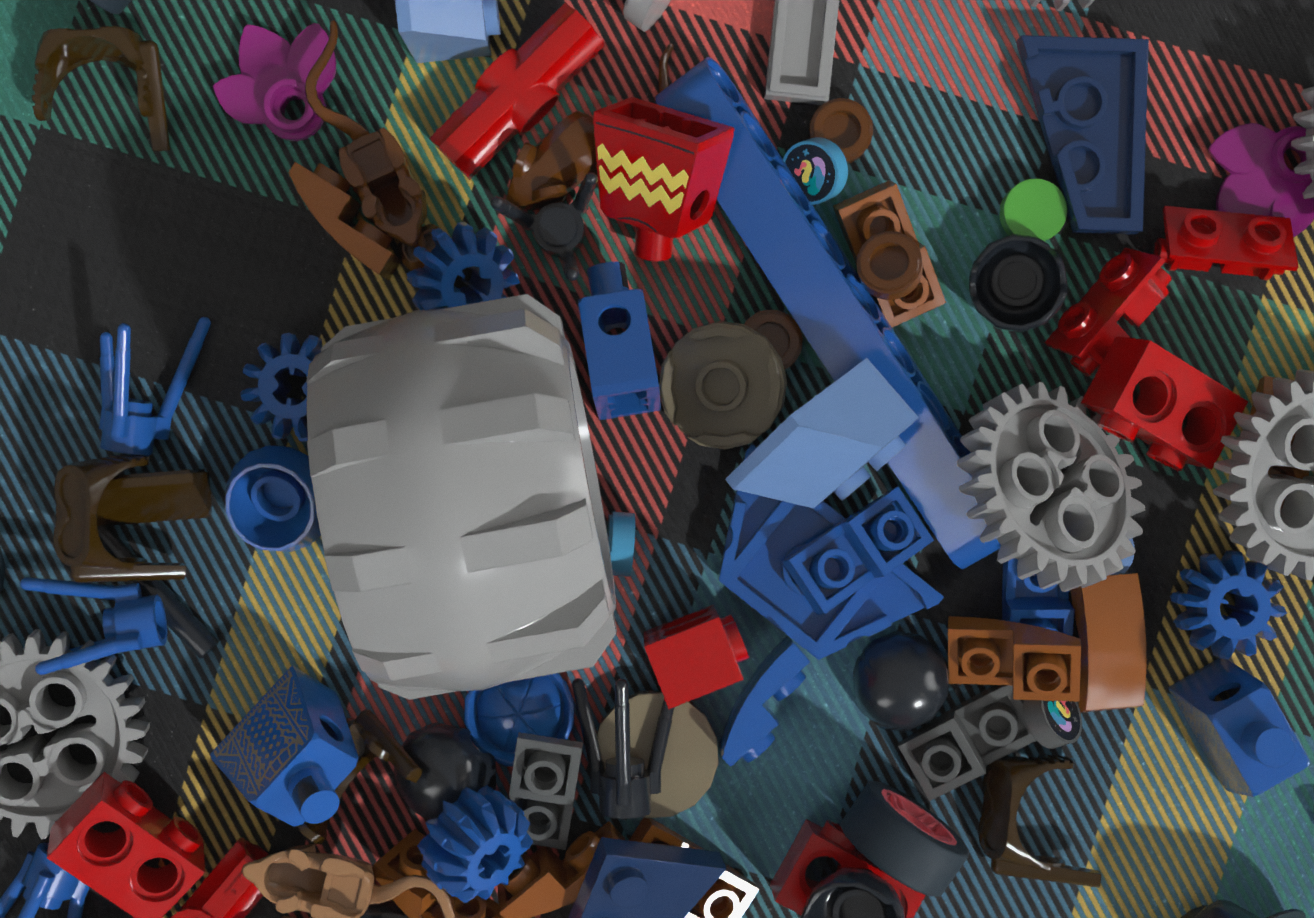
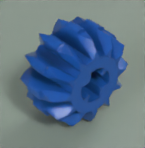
(450, 257)
(274, 385)
(1248, 615)
(475, 843)

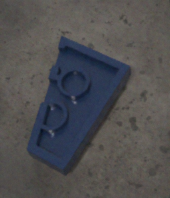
(1093, 124)
(645, 880)

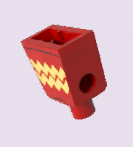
(658, 171)

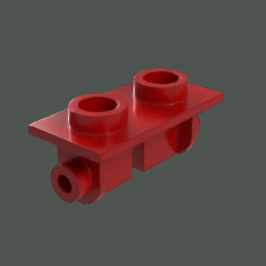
(1234, 240)
(1126, 287)

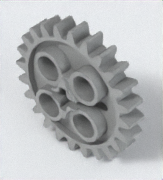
(1017, 465)
(1272, 535)
(55, 774)

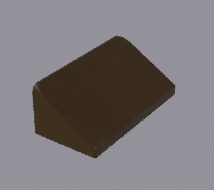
(155, 497)

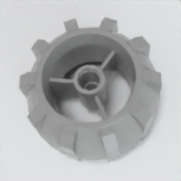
(460, 498)

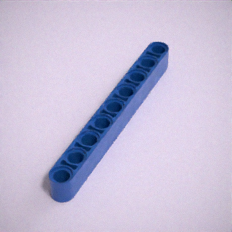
(832, 303)

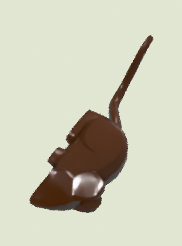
(561, 158)
(373, 165)

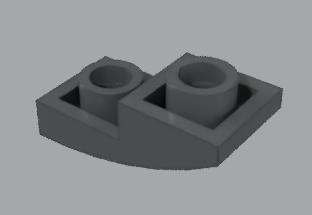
(966, 740)
(546, 786)

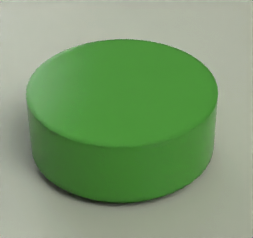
(1033, 209)

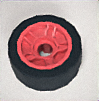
(904, 839)

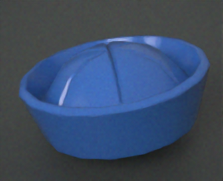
(267, 480)
(525, 706)

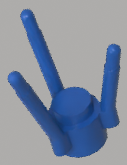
(129, 422)
(129, 626)
(45, 887)

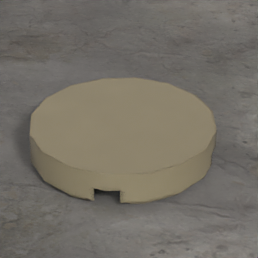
(723, 385)
(689, 754)

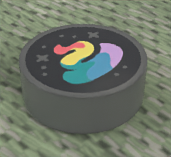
(1053, 722)

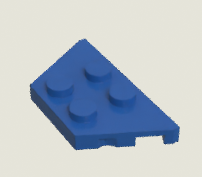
(769, 531)

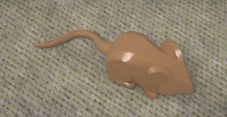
(329, 883)

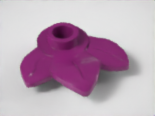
(273, 77)
(1258, 174)

